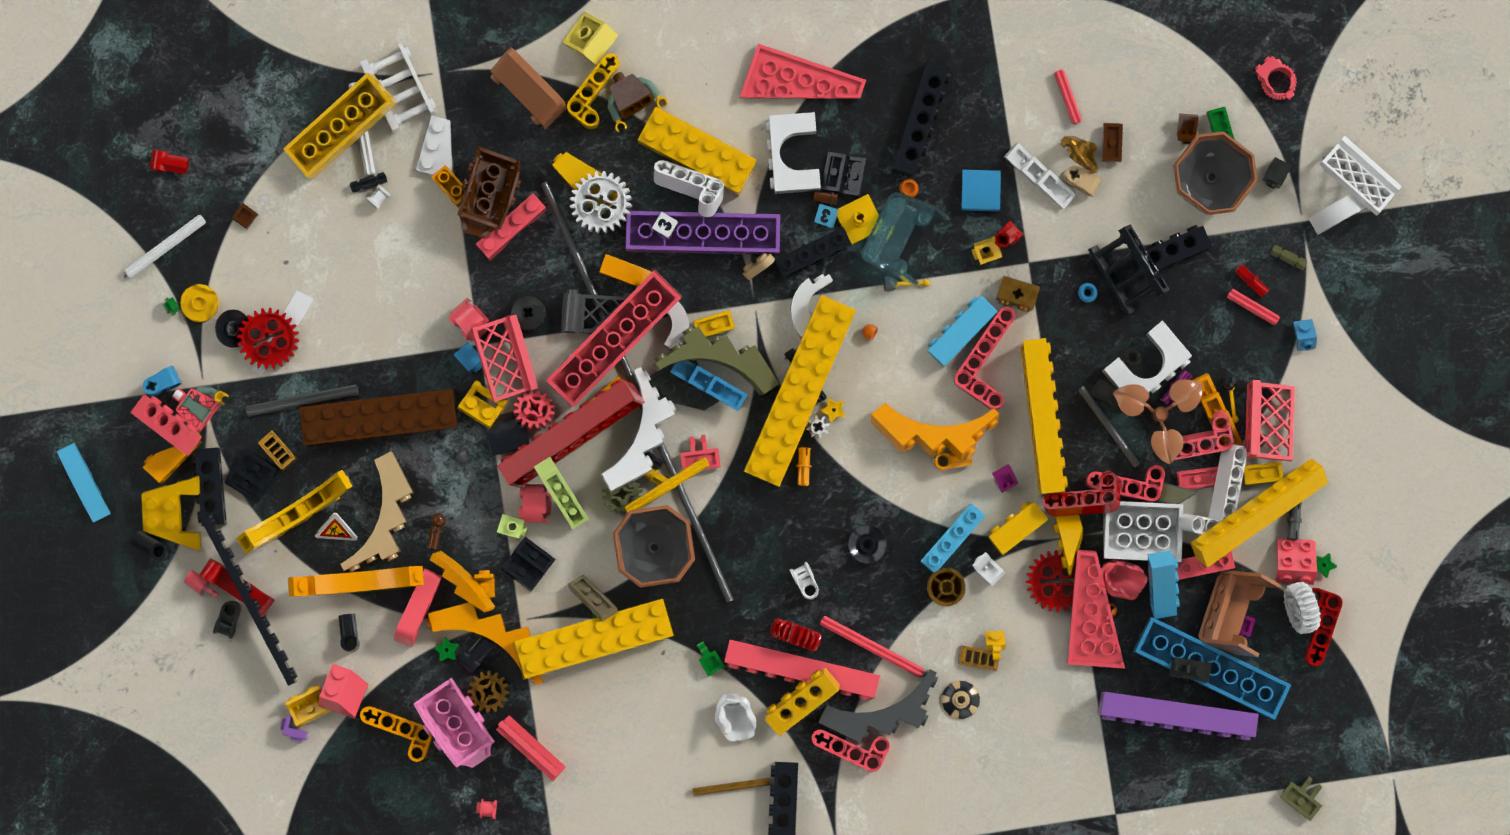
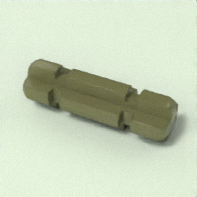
(1288, 257)

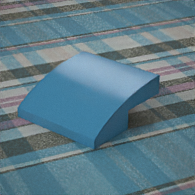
(981, 190)

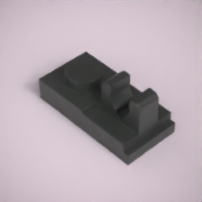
(1190, 669)

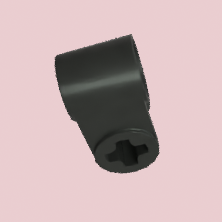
(227, 621)

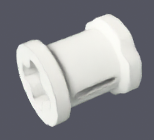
(378, 197)

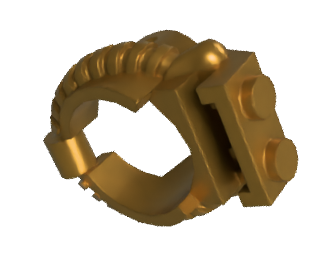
(1081, 152)

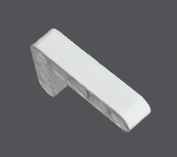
(1225, 492)

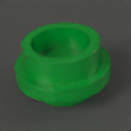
(170, 306)

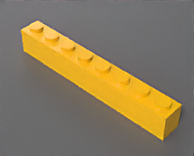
(1259, 512)

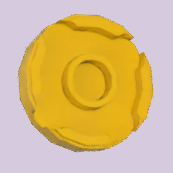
(199, 303)

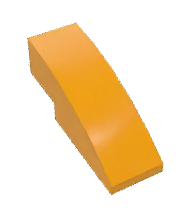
(623, 271)

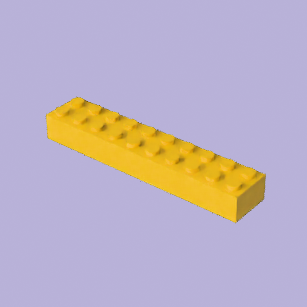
(800, 390)

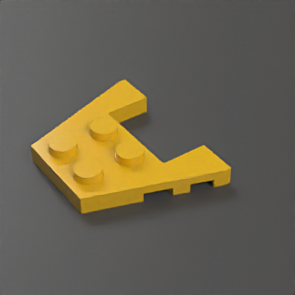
(163, 513)

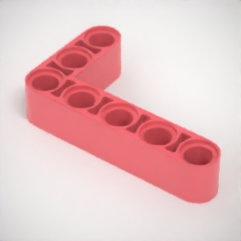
(981, 357)

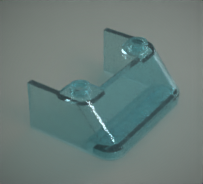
(893, 232)

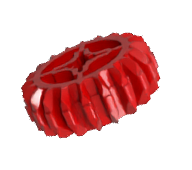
(795, 634)

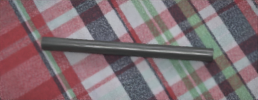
(1109, 427)

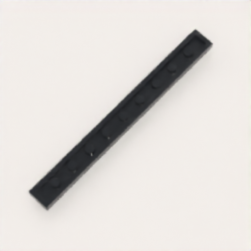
(252, 604)

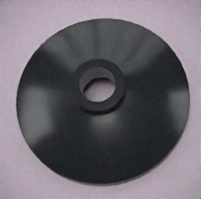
(234, 319)
(874, 536)

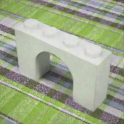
(786, 179)
(1173, 355)

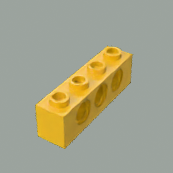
(780, 722)

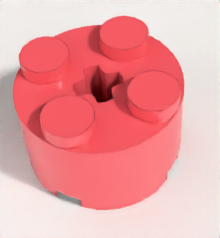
(467, 317)
(535, 503)

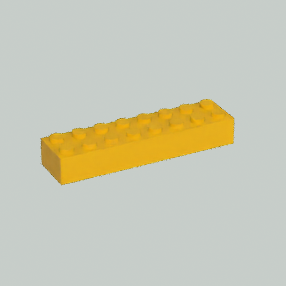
(1042, 416)
(592, 639)

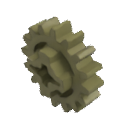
(611, 496)

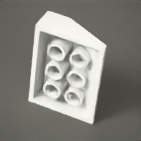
(1142, 530)

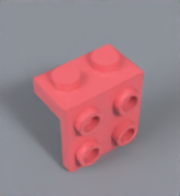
(1296, 561)

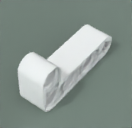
(691, 183)

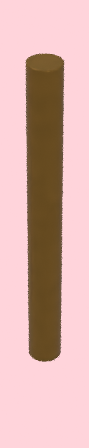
(731, 786)

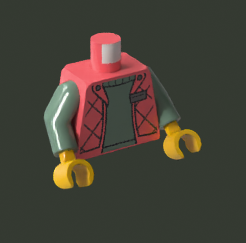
(198, 405)

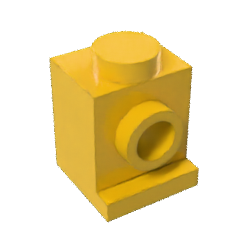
(992, 254)

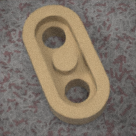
(761, 264)

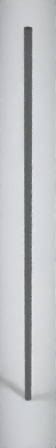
(630, 377)

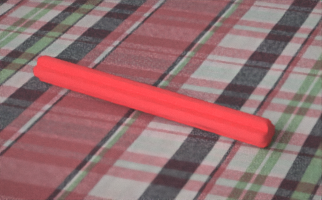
(872, 646)

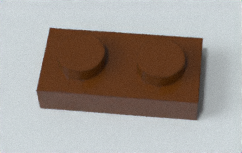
(1112, 142)

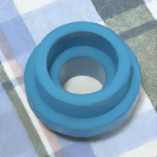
(1087, 286)

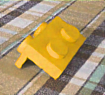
(305, 707)

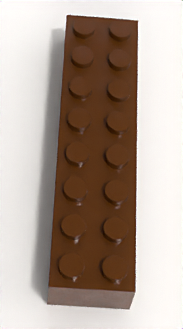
(378, 417)

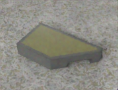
(1175, 494)

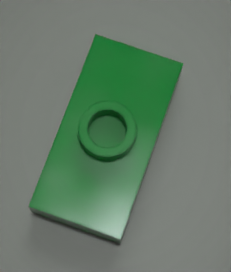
(1219, 121)

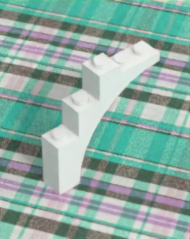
(654, 412)

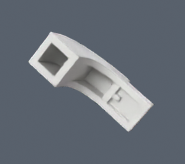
(1337, 213)
(799, 306)
(679, 324)

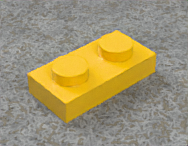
(715, 323)
(1262, 473)

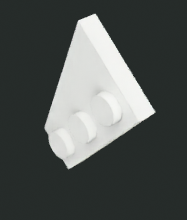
(436, 147)

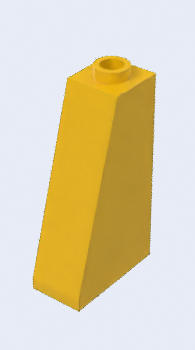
(573, 170)

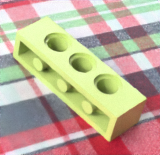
(561, 493)

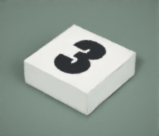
(665, 225)

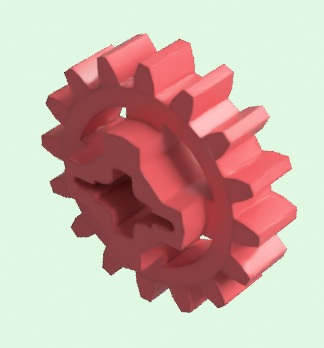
(536, 402)

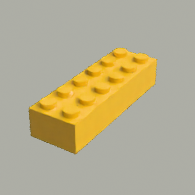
(340, 125)
(696, 150)

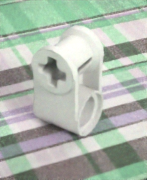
(804, 580)

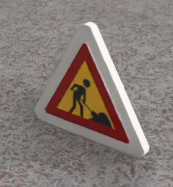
(335, 529)

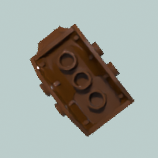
(488, 192)

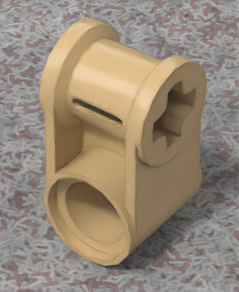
(1085, 181)

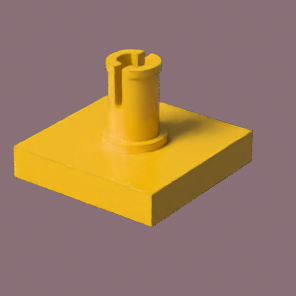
(858, 218)

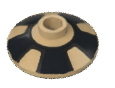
(951, 704)

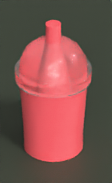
(200, 585)

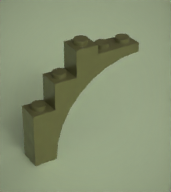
(747, 363)

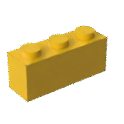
(1017, 527)

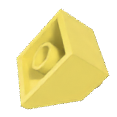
(590, 38)

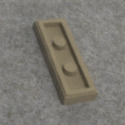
(592, 597)

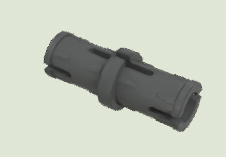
(1294, 522)

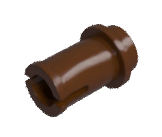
(825, 198)

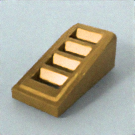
(291, 459)
(994, 667)

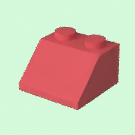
(342, 691)

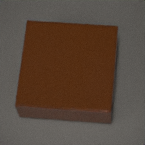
(244, 216)

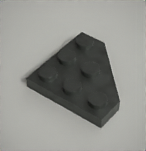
(680, 391)

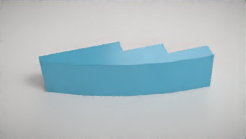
(83, 482)

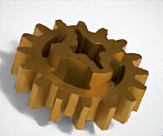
(496, 695)

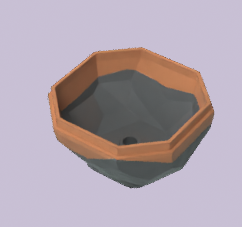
(1227, 161)
(648, 527)

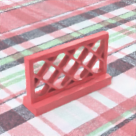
(520, 356)
(1254, 418)
(530, 748)

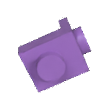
(296, 734)

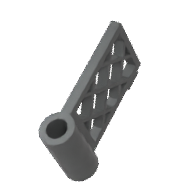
(574, 310)

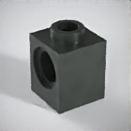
(1276, 173)

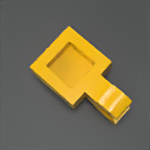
(996, 642)

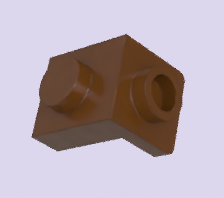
(1187, 127)

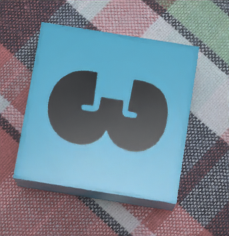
(826, 215)

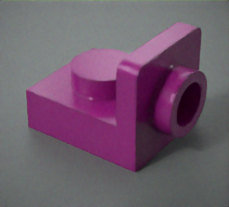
(1005, 478)

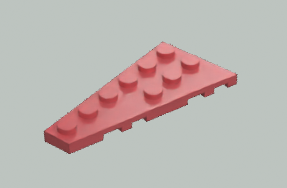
(790, 77)
(1092, 627)

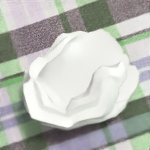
(735, 718)

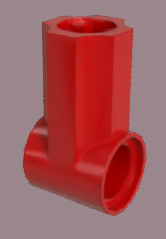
(163, 162)
(1008, 235)

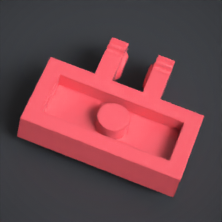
(711, 455)

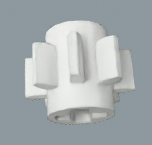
(813, 427)

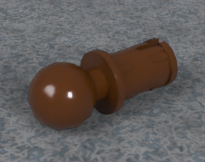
(437, 520)

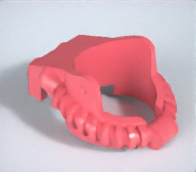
(1271, 65)

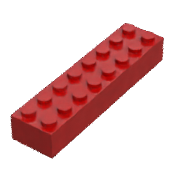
(571, 432)

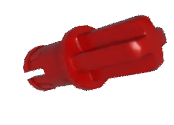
(1251, 280)

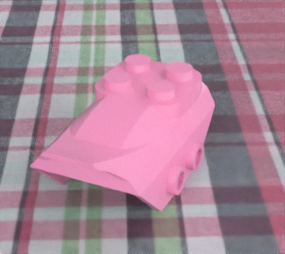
(455, 725)

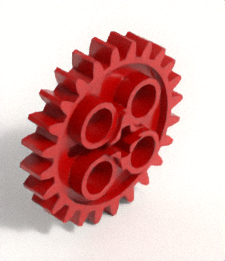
(276, 354)
(1057, 598)

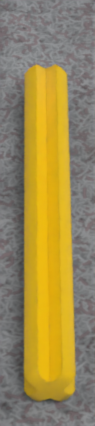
(668, 485)

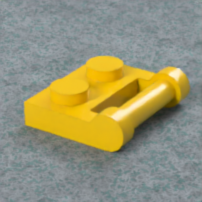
(478, 409)

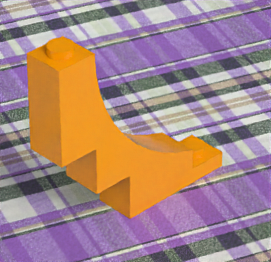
(356, 581)
(465, 618)

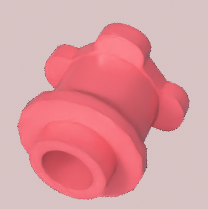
(487, 808)

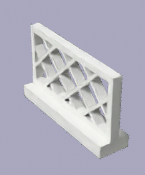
(1367, 172)

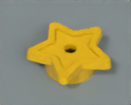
(828, 409)

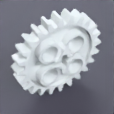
(607, 186)

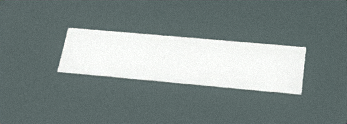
(296, 310)

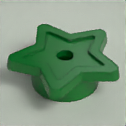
(1329, 565)
(441, 649)

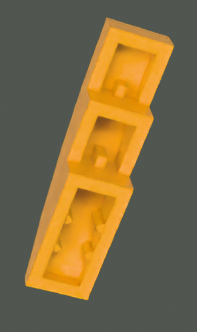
(1211, 403)
(466, 585)

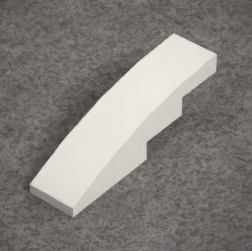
(1040, 176)

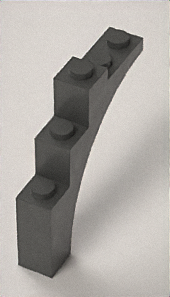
(908, 710)

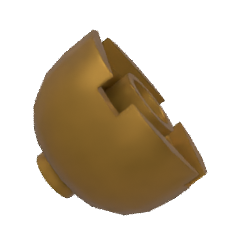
(946, 587)

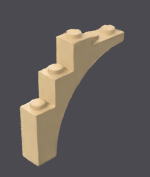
(381, 542)

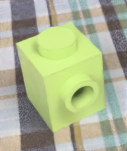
(512, 527)

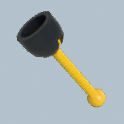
(1231, 384)

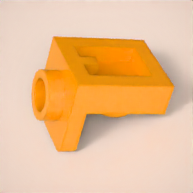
(486, 581)

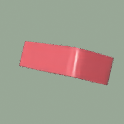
(1213, 436)
(1142, 487)
(417, 608)
(847, 747)

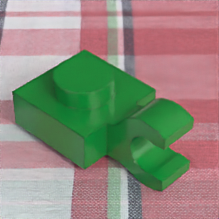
(710, 661)

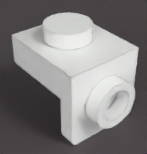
(988, 569)

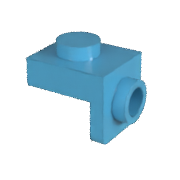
(1305, 334)

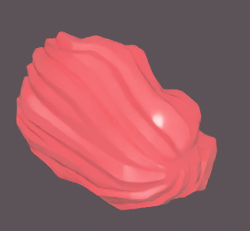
(1123, 579)

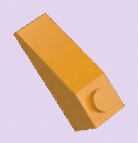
(165, 463)

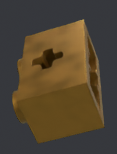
(1010, 285)

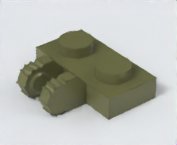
(1300, 800)

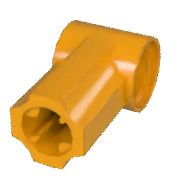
(952, 461)

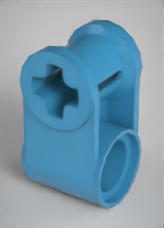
(164, 380)

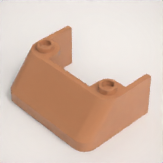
(528, 88)
(1228, 609)

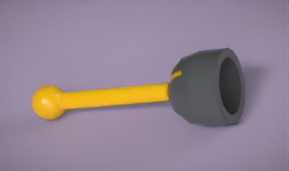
(891, 283)

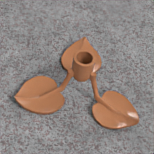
(1185, 395)

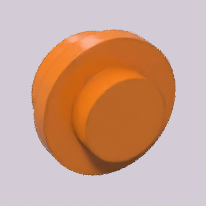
(909, 188)

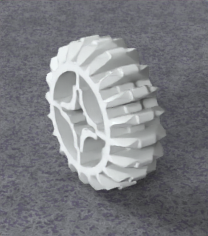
(1302, 607)

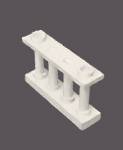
(395, 120)

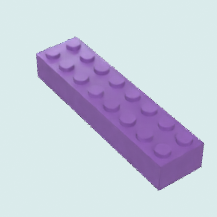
(705, 235)
(1178, 714)

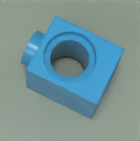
(469, 358)

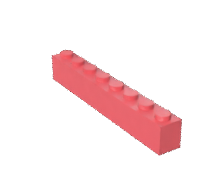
(799, 668)

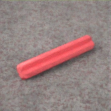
(1068, 97)
(1253, 307)

